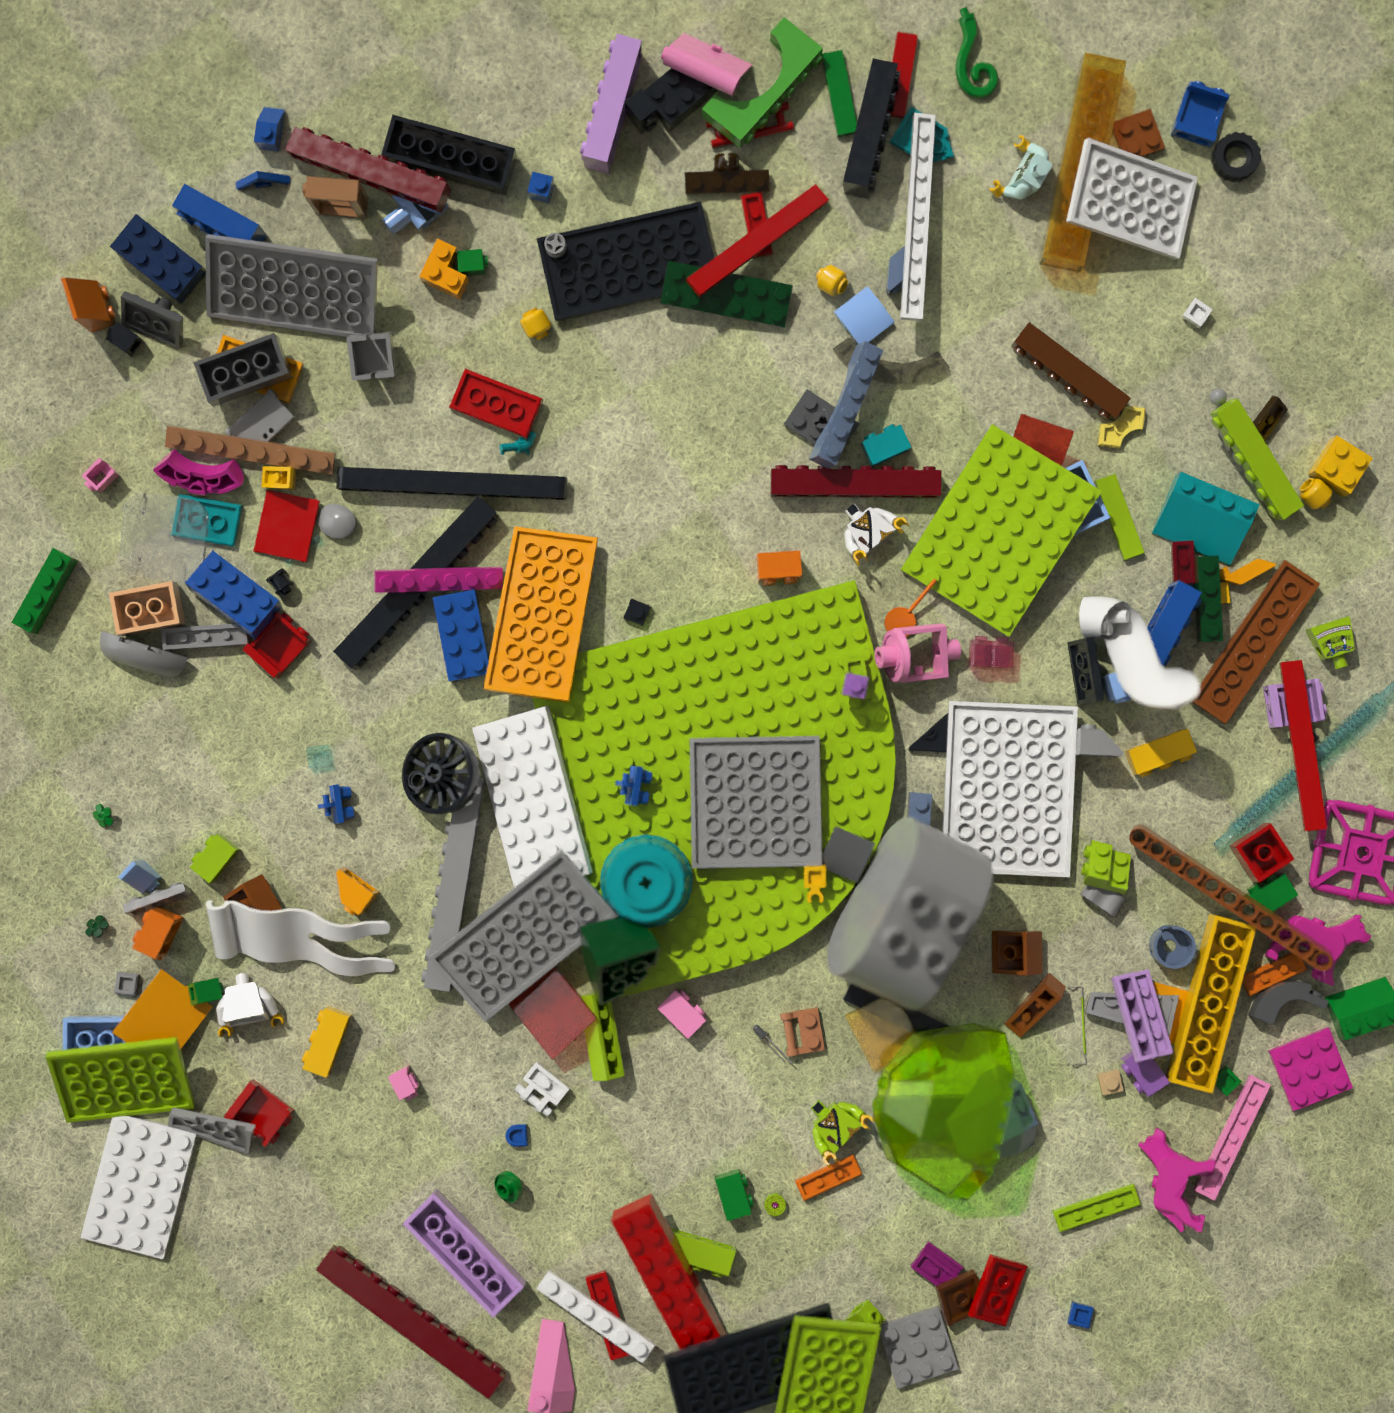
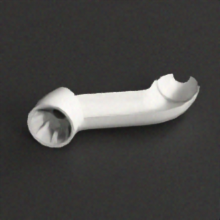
(1135, 655)

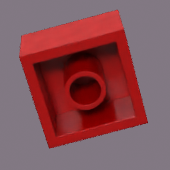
(1261, 852)

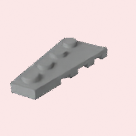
(1106, 1007)
(219, 1130)

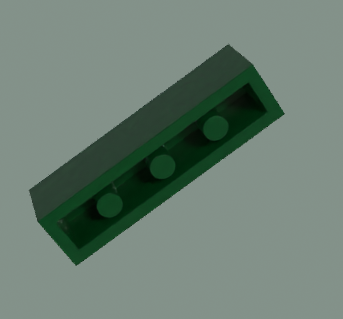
(1209, 611)

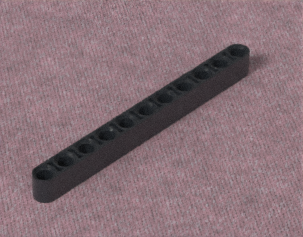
(451, 483)

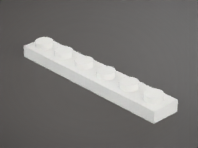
(595, 1316)

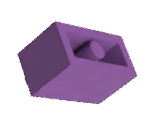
(1146, 1073)

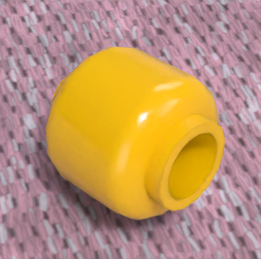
(832, 280)
(535, 323)
(1315, 493)

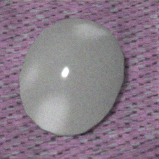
(336, 521)

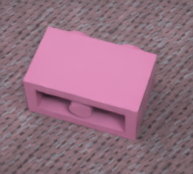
(682, 1012)

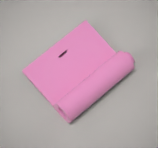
(705, 63)

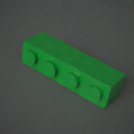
(44, 591)

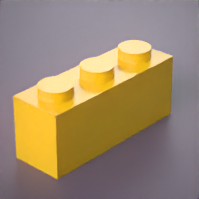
(1161, 752)
(326, 1041)

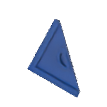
(262, 179)

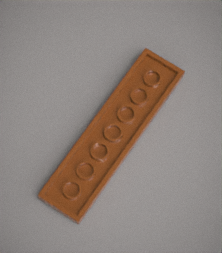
(1255, 641)

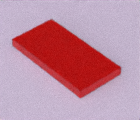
(496, 403)

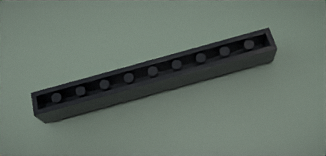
(397, 605)

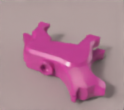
(1334, 938)
(1173, 1176)

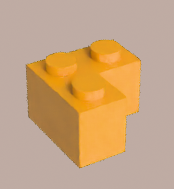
(439, 272)

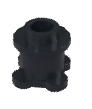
(280, 582)

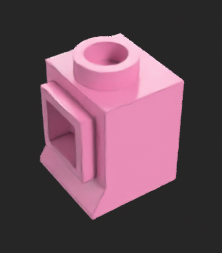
(96, 468)
(404, 1083)

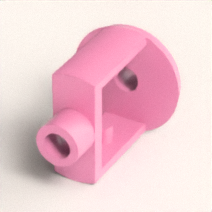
(895, 653)

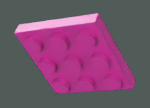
(1310, 1069)

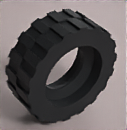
(1241, 141)

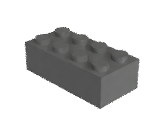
(243, 370)

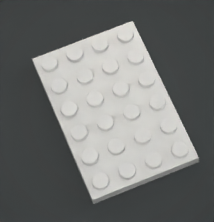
(1131, 199)
(139, 1185)

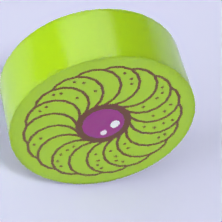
(775, 1204)

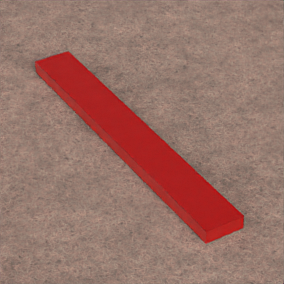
(757, 240)
(1303, 746)

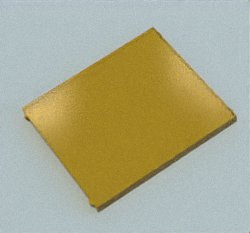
(880, 1030)

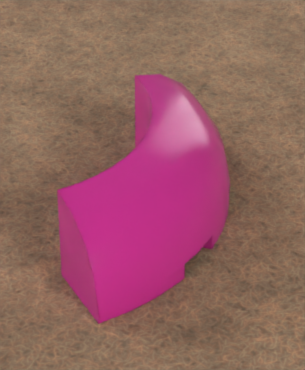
(198, 477)

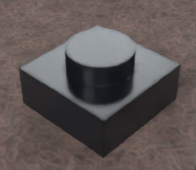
(637, 612)

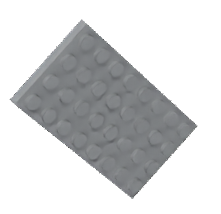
(290, 286)
(521, 935)

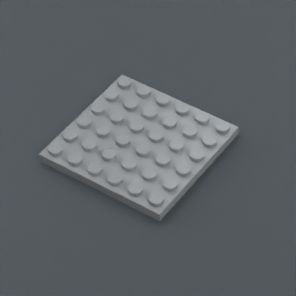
(755, 802)

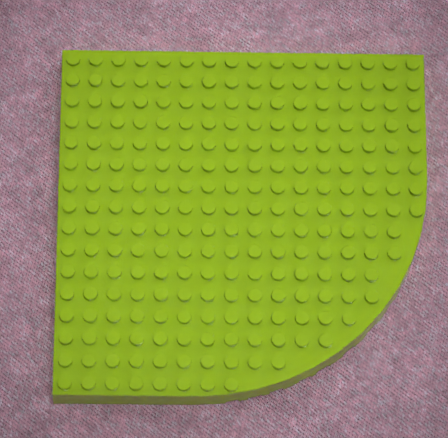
(728, 677)

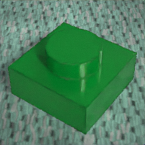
(1226, 1080)

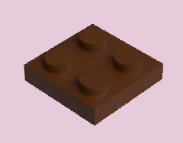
(957, 1296)

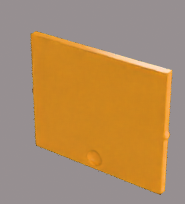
(162, 1013)

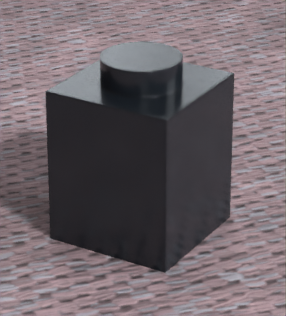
(123, 338)

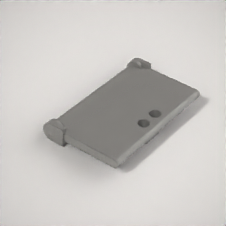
(265, 418)

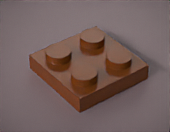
(1138, 134)

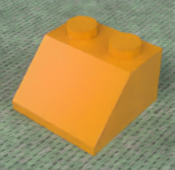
(355, 892)

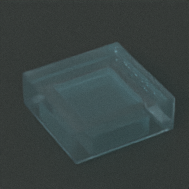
(318, 756)

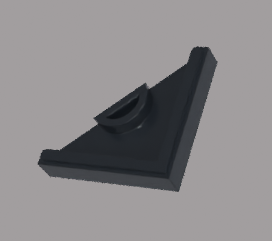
(933, 739)

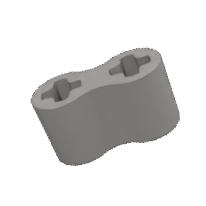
(1104, 899)

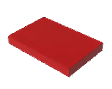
(997, 1290)

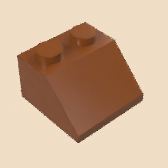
(255, 895)
(1017, 952)

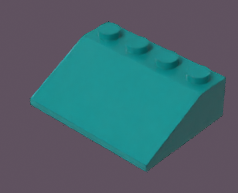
(1207, 515)

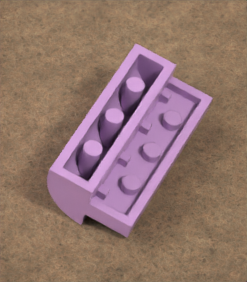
(1141, 1015)

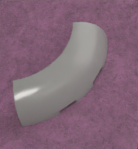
(138, 656)

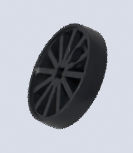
(439, 774)

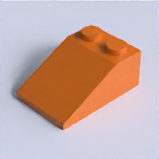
(89, 303)

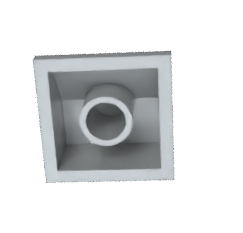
(1095, 742)

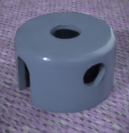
(1184, 950)

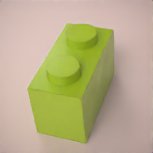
(214, 858)

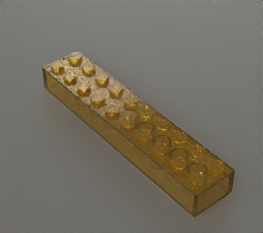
(1090, 117)

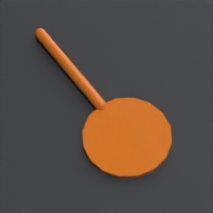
(902, 616)

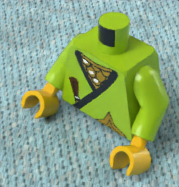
(836, 1126)

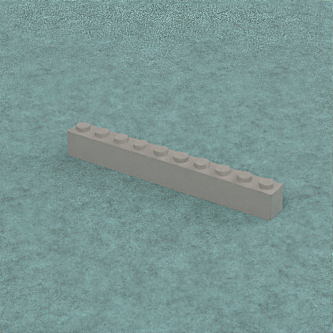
(454, 882)

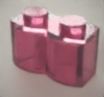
(991, 653)

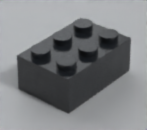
(677, 97)

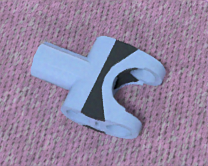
(410, 212)

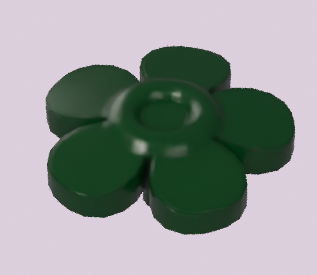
(95, 927)

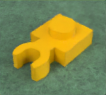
(815, 879)

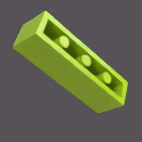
(603, 1041)
(706, 1253)

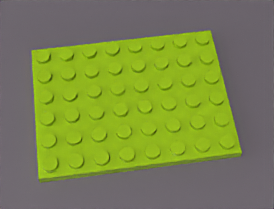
(1001, 530)

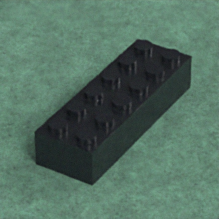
(871, 128)
(450, 154)

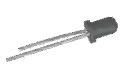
(761, 1033)

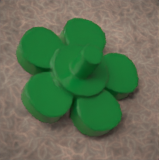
(103, 815)

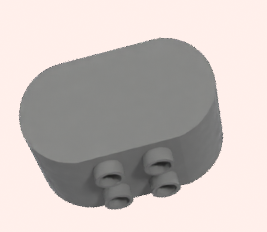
(910, 914)

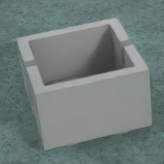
(371, 356)

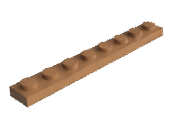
(250, 449)

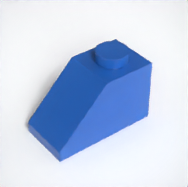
(269, 129)

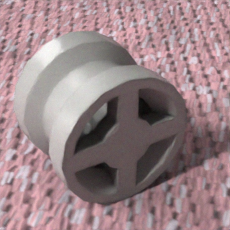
(555, 241)

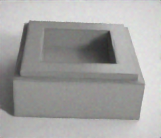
(126, 983)

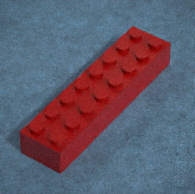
(666, 1272)

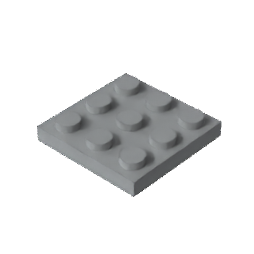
(917, 1347)

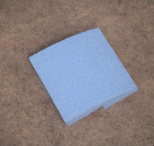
(864, 316)

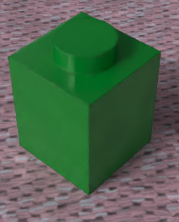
(472, 262)
(205, 991)

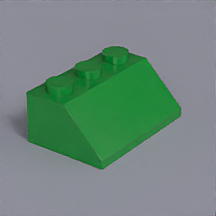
(1362, 1008)

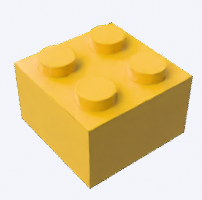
(1340, 465)

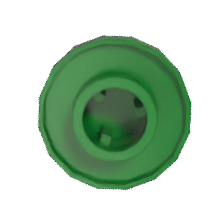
(508, 1186)

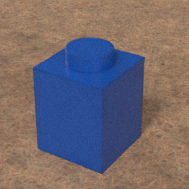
(541, 187)

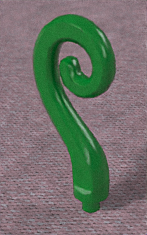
(970, 30)

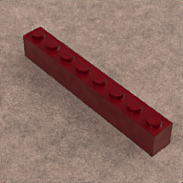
(368, 169)
(855, 482)

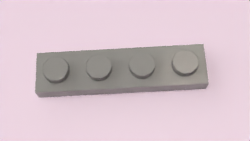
(203, 637)

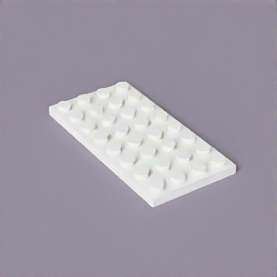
(530, 792)

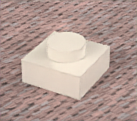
(1197, 313)

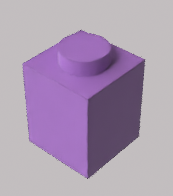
(854, 686)

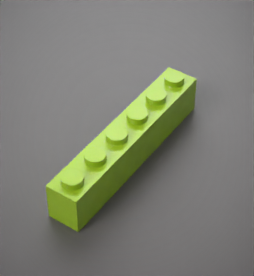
(1256, 459)

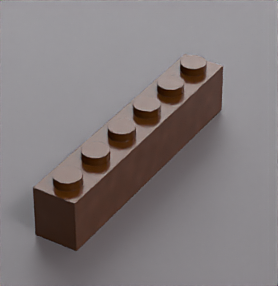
(1070, 372)

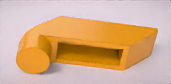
(1246, 572)

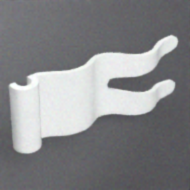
(285, 937)

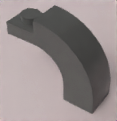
(1273, 998)

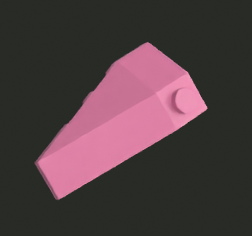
(552, 1377)

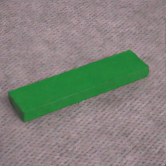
(839, 93)

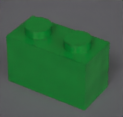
(1273, 892)
(733, 1194)

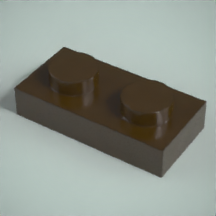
(1270, 416)

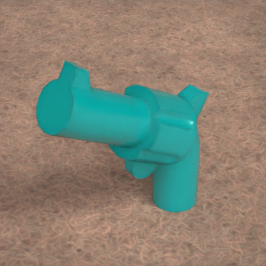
(519, 446)

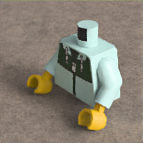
(1029, 173)

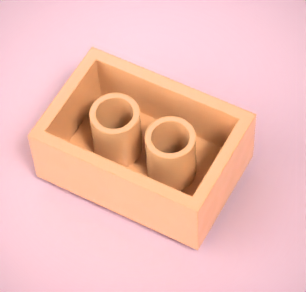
(147, 608)

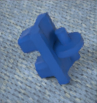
(631, 785)
(336, 794)

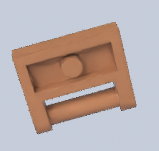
(809, 1031)

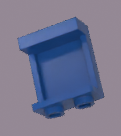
(1200, 114)

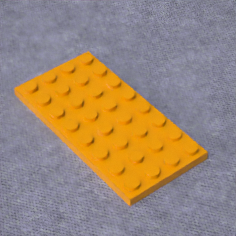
(541, 614)

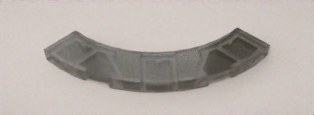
(896, 372)

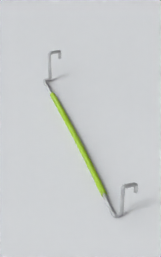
(1083, 1029)

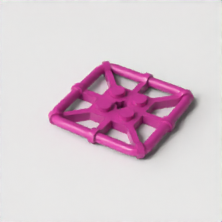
(1348, 858)

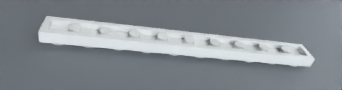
(917, 217)

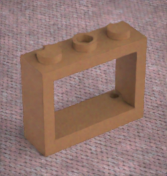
(336, 197)

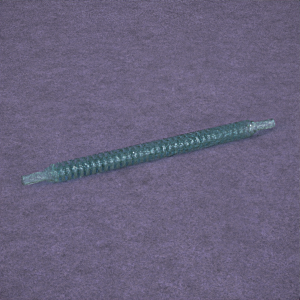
(1323, 750)

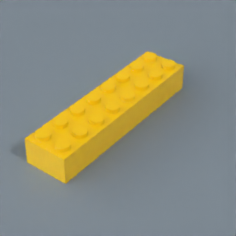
(1210, 1003)

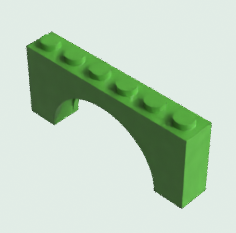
(742, 118)

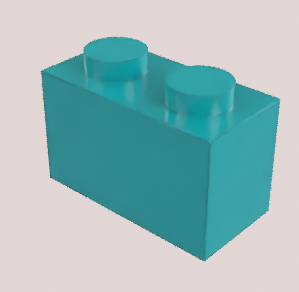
(885, 445)

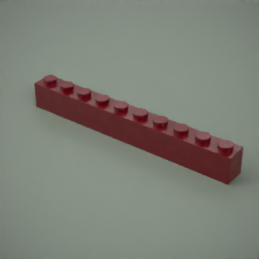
(411, 1321)

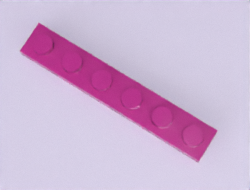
(438, 579)

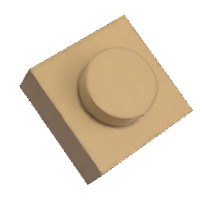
(1110, 1082)

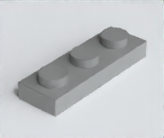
(157, 899)

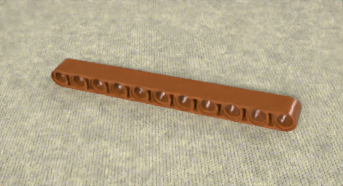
(1234, 906)

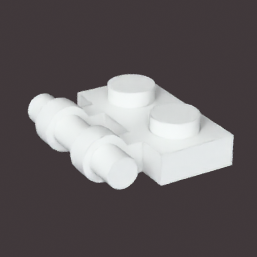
(545, 1083)

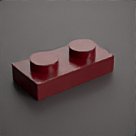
(1183, 561)

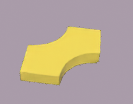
(1113, 433)

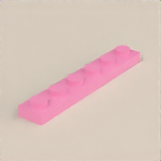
(1233, 1135)

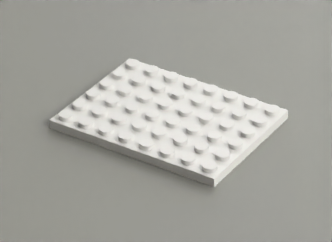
(1012, 784)

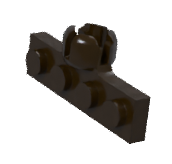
(726, 178)

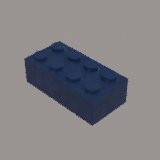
(158, 259)

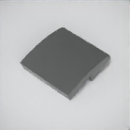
(846, 854)

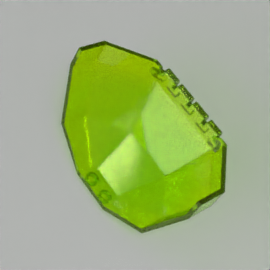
(944, 1106)

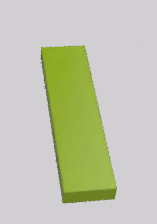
(1120, 517)
(1096, 1207)

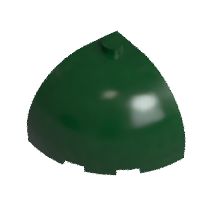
(617, 955)

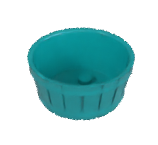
(659, 862)

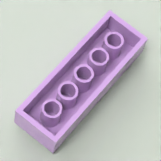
(610, 108)
(465, 1253)

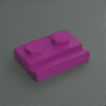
(935, 1264)

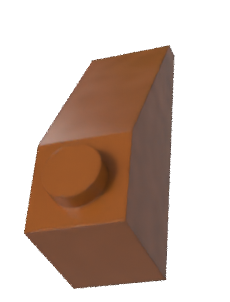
(1036, 1005)

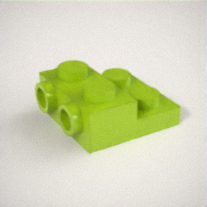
(1106, 867)

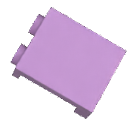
(1276, 703)

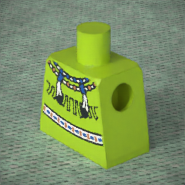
(1333, 640)

